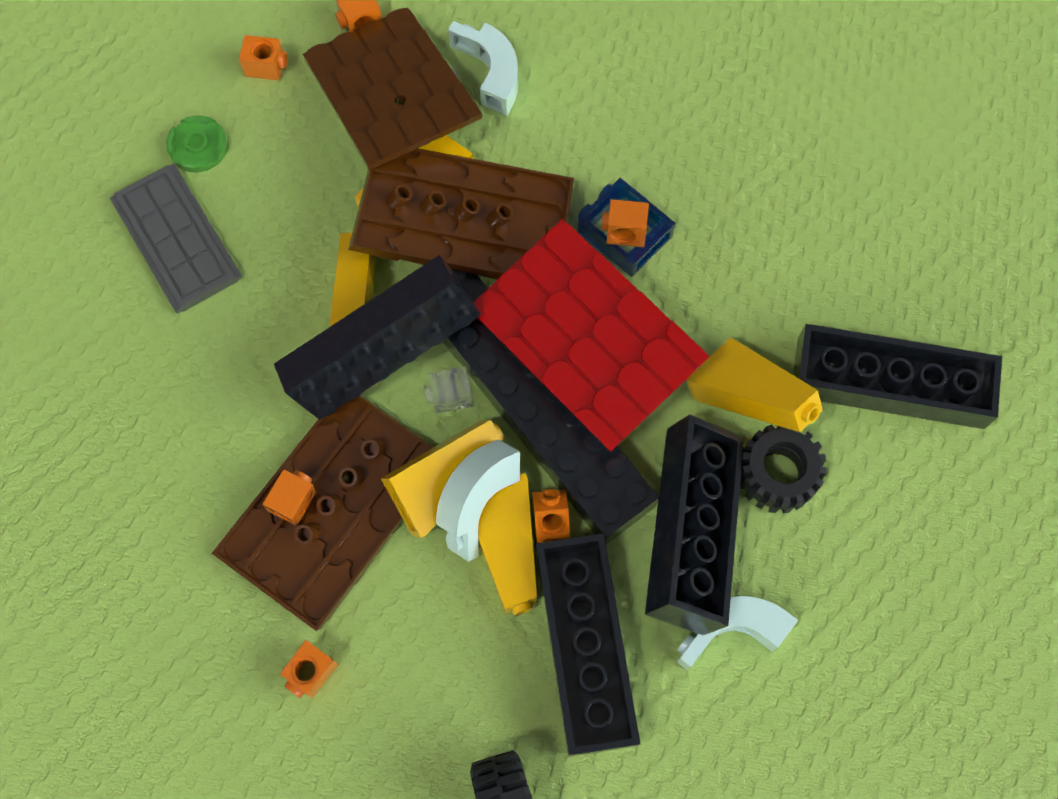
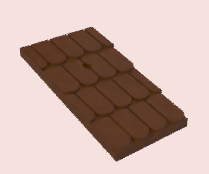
(390, 87)
(458, 208)
(346, 523)

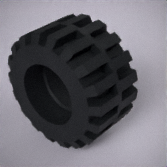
(796, 448)
(500, 777)

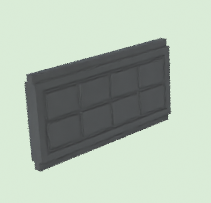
(175, 238)

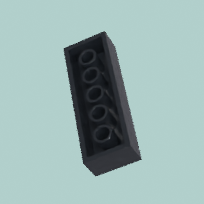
(377, 339)
(900, 376)
(695, 527)
(587, 645)

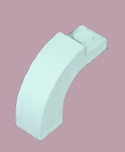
(496, 51)
(469, 490)
(748, 615)

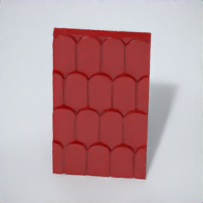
(588, 334)

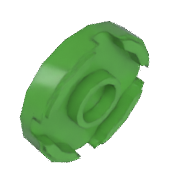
(197, 144)

